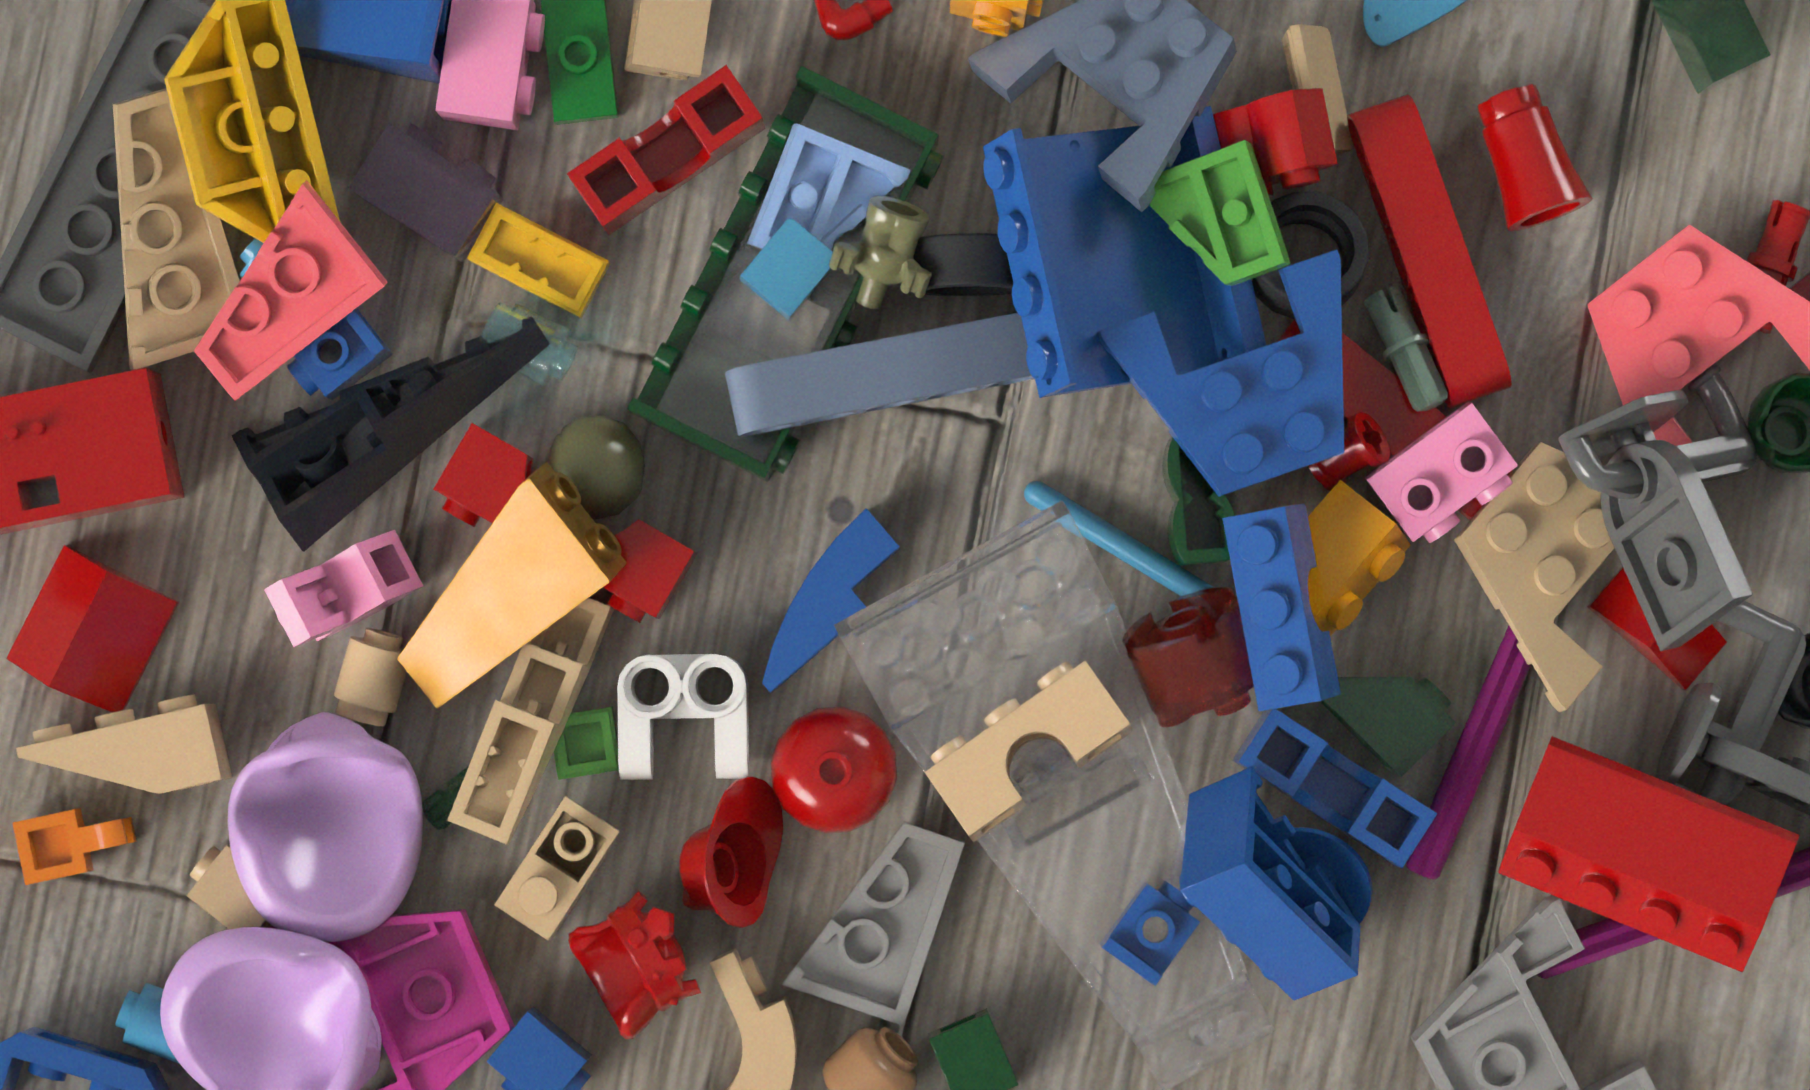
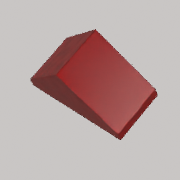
(1622, 612)

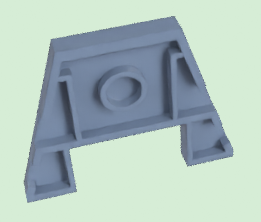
(1141, 55)

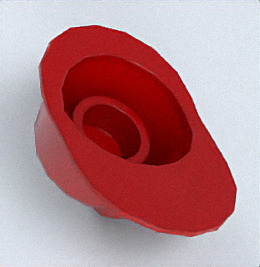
(733, 859)

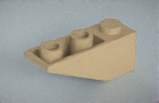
(153, 754)

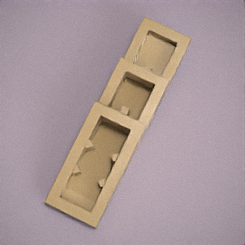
(528, 722)

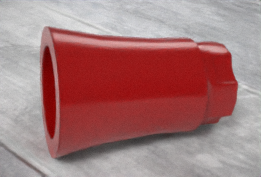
(1529, 159)

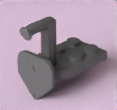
(1661, 509)
(1735, 749)

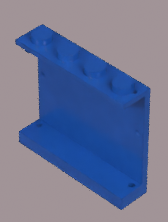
(1096, 261)

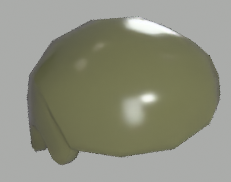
(601, 462)

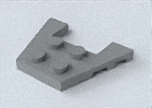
(1492, 1028)

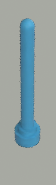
(1118, 542)

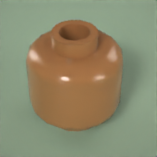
(872, 1062)

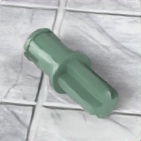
(1406, 349)

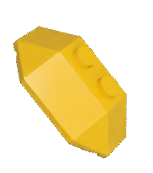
(246, 116)

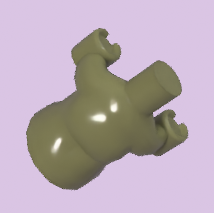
(885, 251)

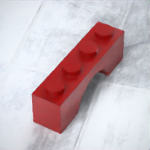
(488, 472)

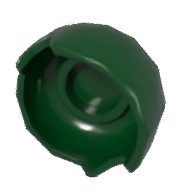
(1782, 424)

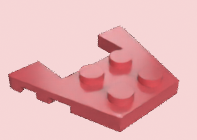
(1687, 313)

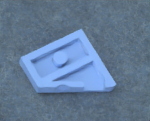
(823, 187)

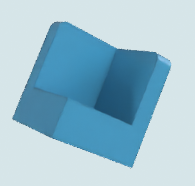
(788, 268)

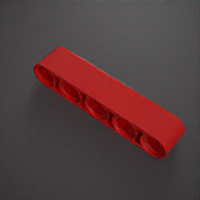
(1429, 249)

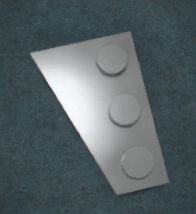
(884, 928)

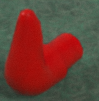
(853, 21)

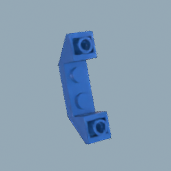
(57, 1055)

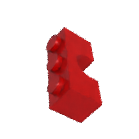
(683, 143)

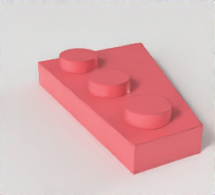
(291, 294)

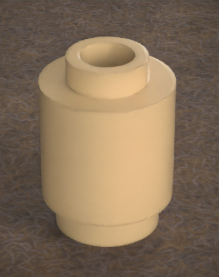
(370, 677)

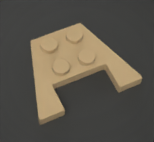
(1533, 556)

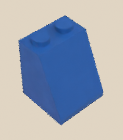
(374, 34)

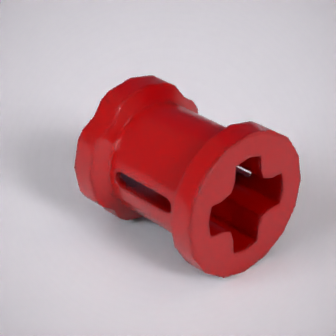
(1363, 446)

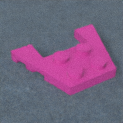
(430, 996)

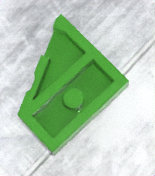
(1223, 213)

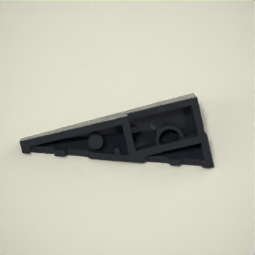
(338, 456)

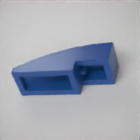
(827, 596)

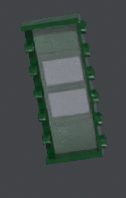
(731, 326)

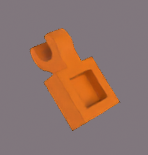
(62, 844)

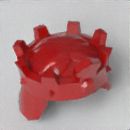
(634, 963)

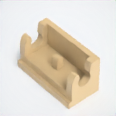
(667, 38)

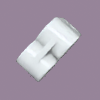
(682, 701)

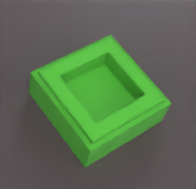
(587, 744)

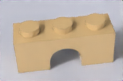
(1068, 710)

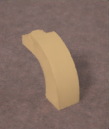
(765, 1030)

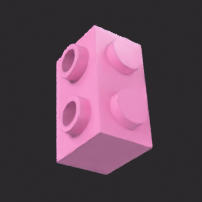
(488, 62)
(1443, 473)

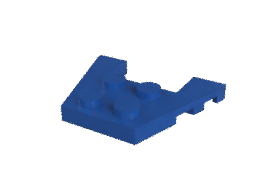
(1260, 408)

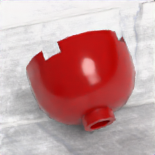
(833, 769)

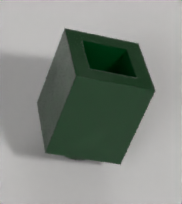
(973, 1054)

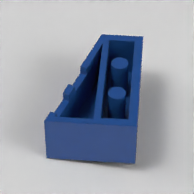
(1262, 892)

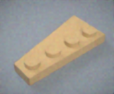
(171, 249)

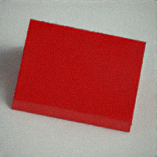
(91, 631)

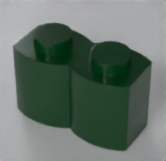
(1196, 516)

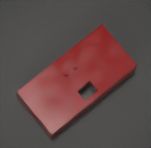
(85, 450)

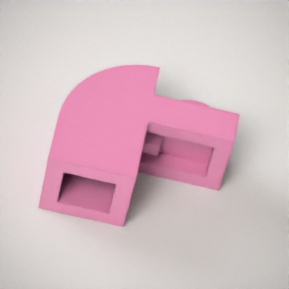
(344, 589)

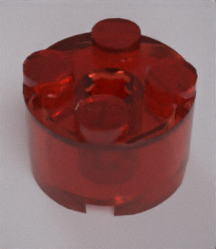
(1192, 657)

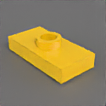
(538, 260)

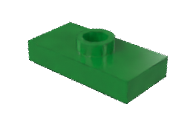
(579, 60)

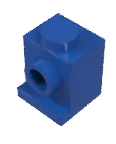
(360, 354)
(1126, 937)

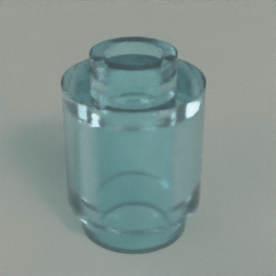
(553, 360)

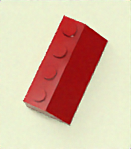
(1648, 854)

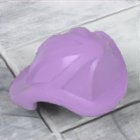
(326, 829)
(270, 1013)

